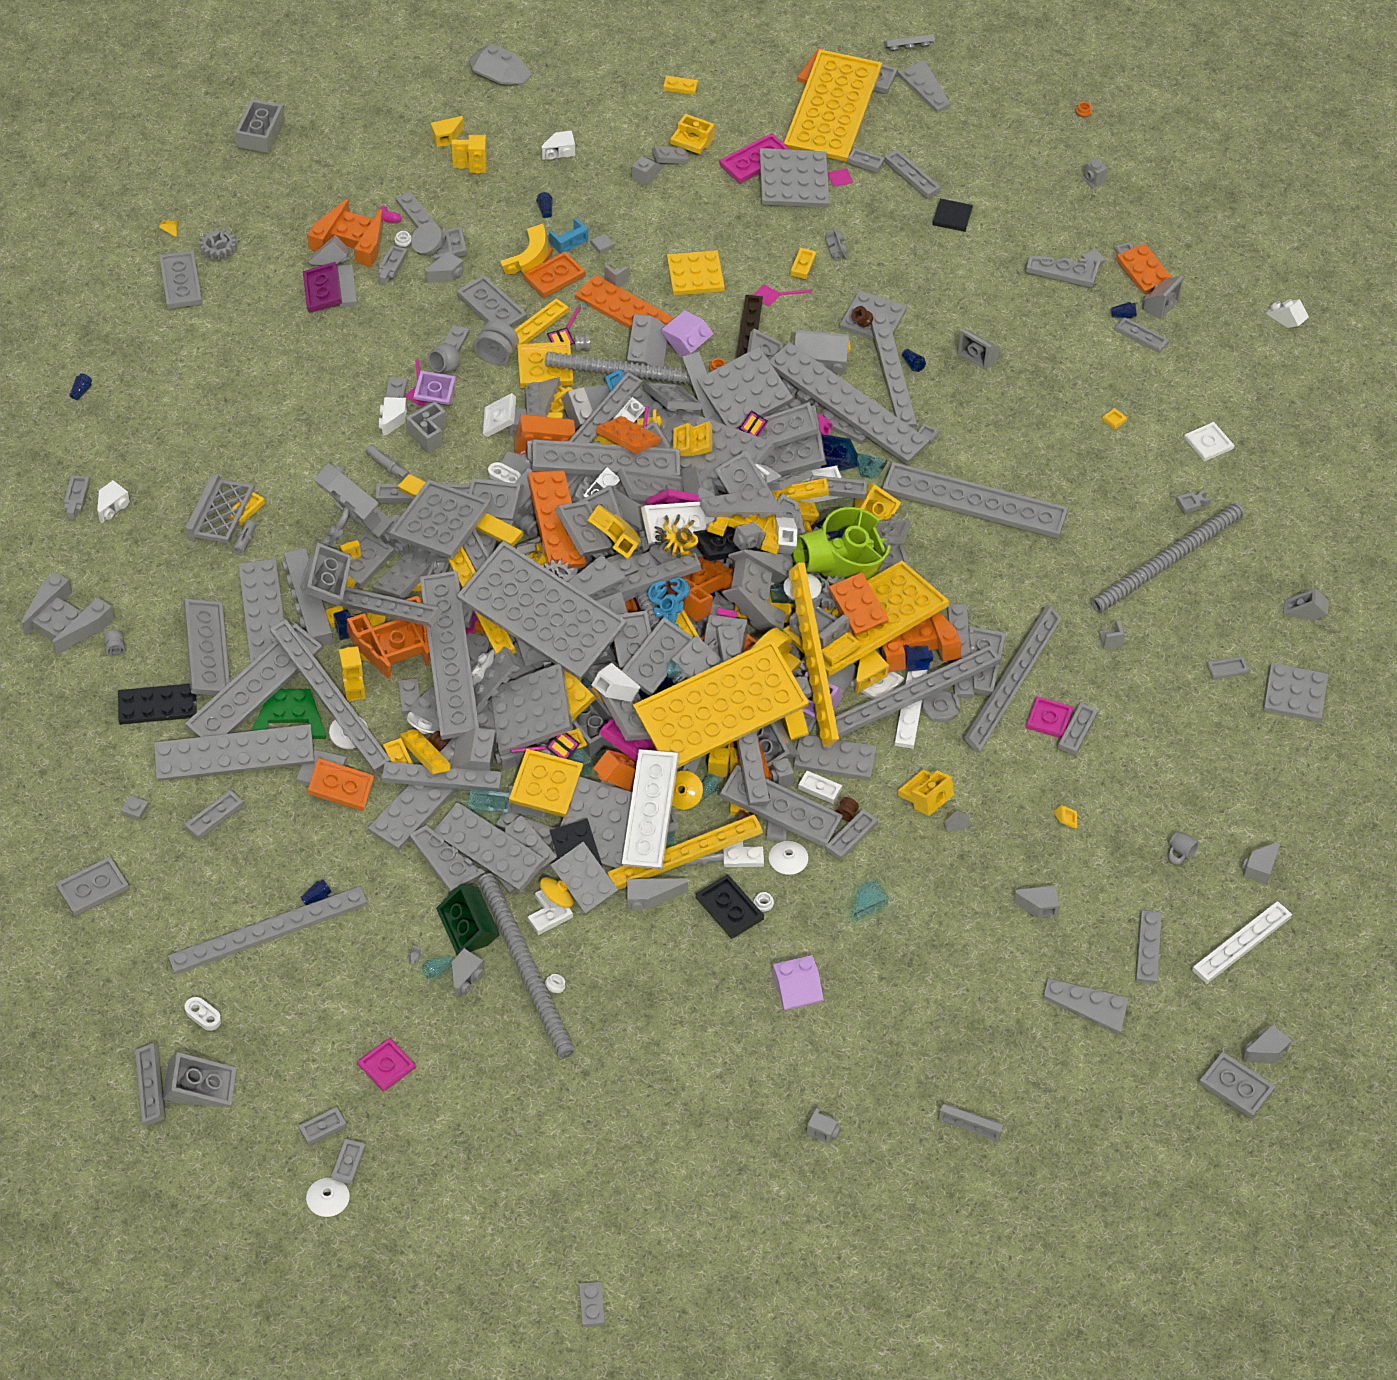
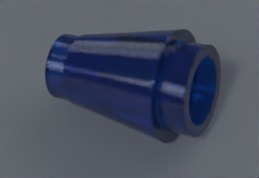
(545, 203)
(1125, 310)
(914, 360)
(80, 386)
(316, 892)

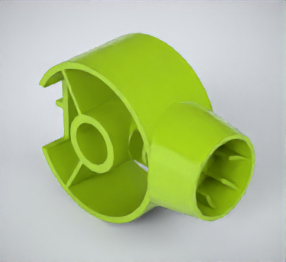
(843, 555)

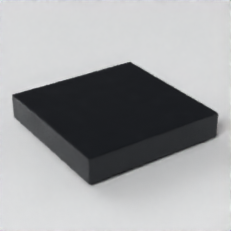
(952, 215)

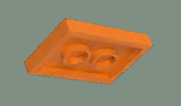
(1143, 267)
(554, 274)
(628, 434)
(858, 603)
(340, 784)

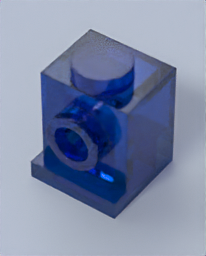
(340, 623)
(918, 658)

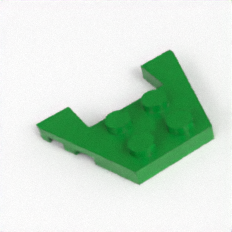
(291, 707)

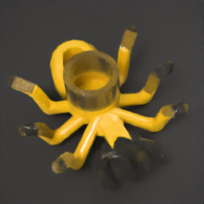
(682, 538)

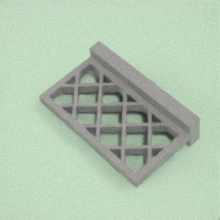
(206, 507)

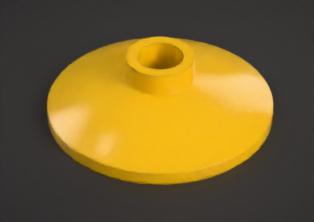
(693, 790)
(557, 892)

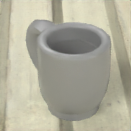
(1184, 845)

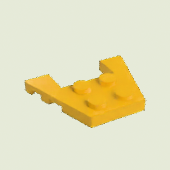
(767, 524)

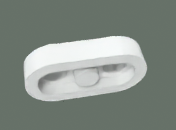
(503, 473)
(204, 1013)

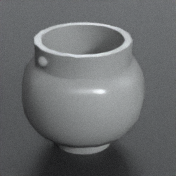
(444, 358)

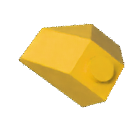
(878, 502)

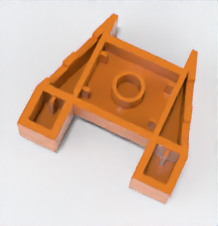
(352, 229)
(703, 583)
(933, 632)
(389, 641)

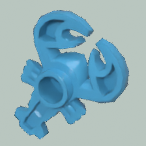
(670, 604)

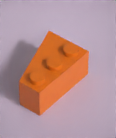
(541, 428)
(617, 769)

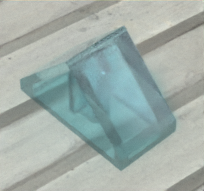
(870, 466)

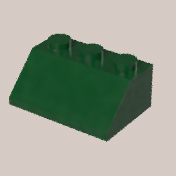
(467, 919)

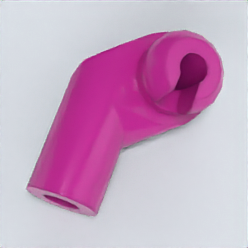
(390, 217)

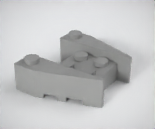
(360, 504)
(752, 585)
(62, 621)

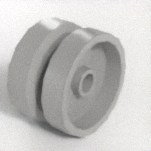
(496, 342)

